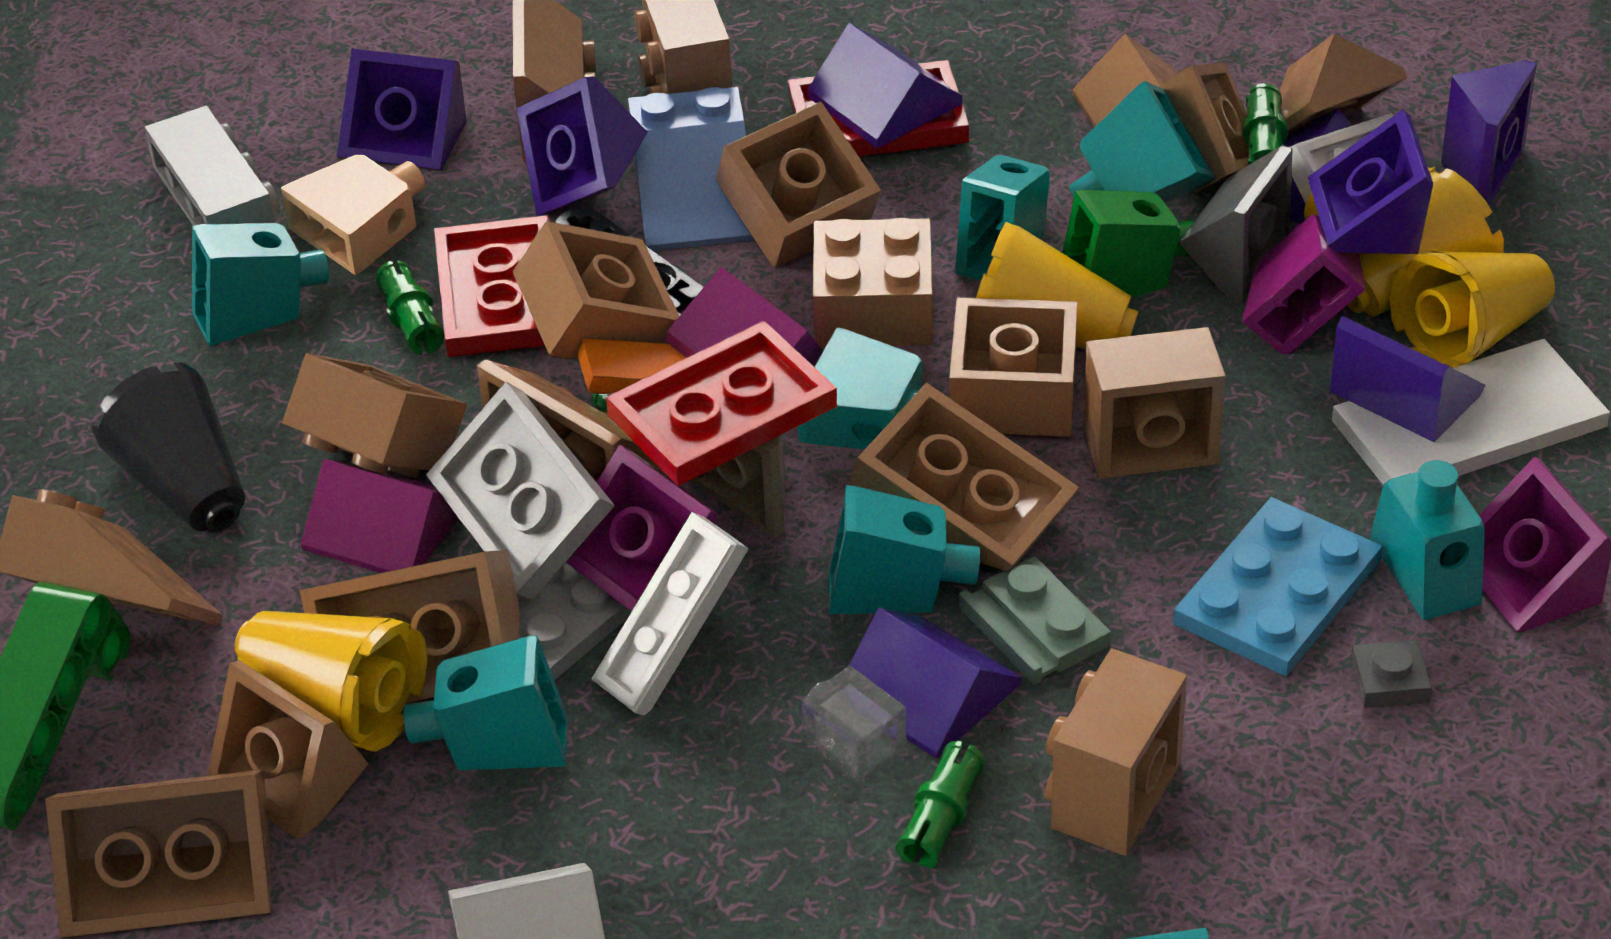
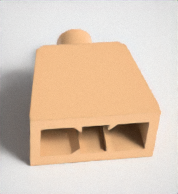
(354, 209)

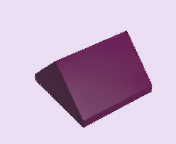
(728, 308)
(375, 518)
(639, 528)
(1542, 551)

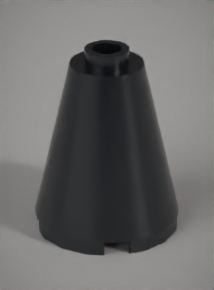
(173, 444)

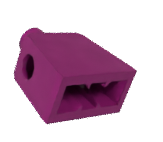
(1300, 287)

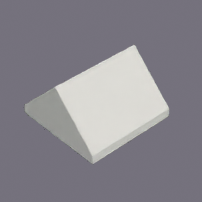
(530, 906)

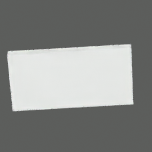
(1525, 406)

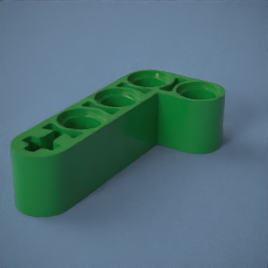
(43, 668)

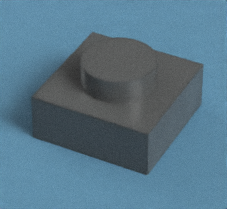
(1391, 673)

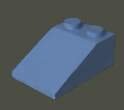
(680, 167)

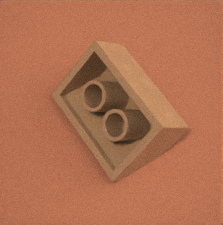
(547, 50)
(583, 429)
(452, 602)
(160, 853)

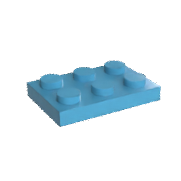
(1277, 586)

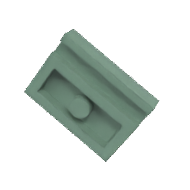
(1035, 620)

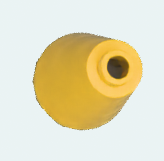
(1452, 225)
(1034, 270)
(1463, 297)
(340, 666)

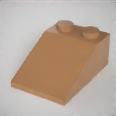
(980, 478)
(73, 547)

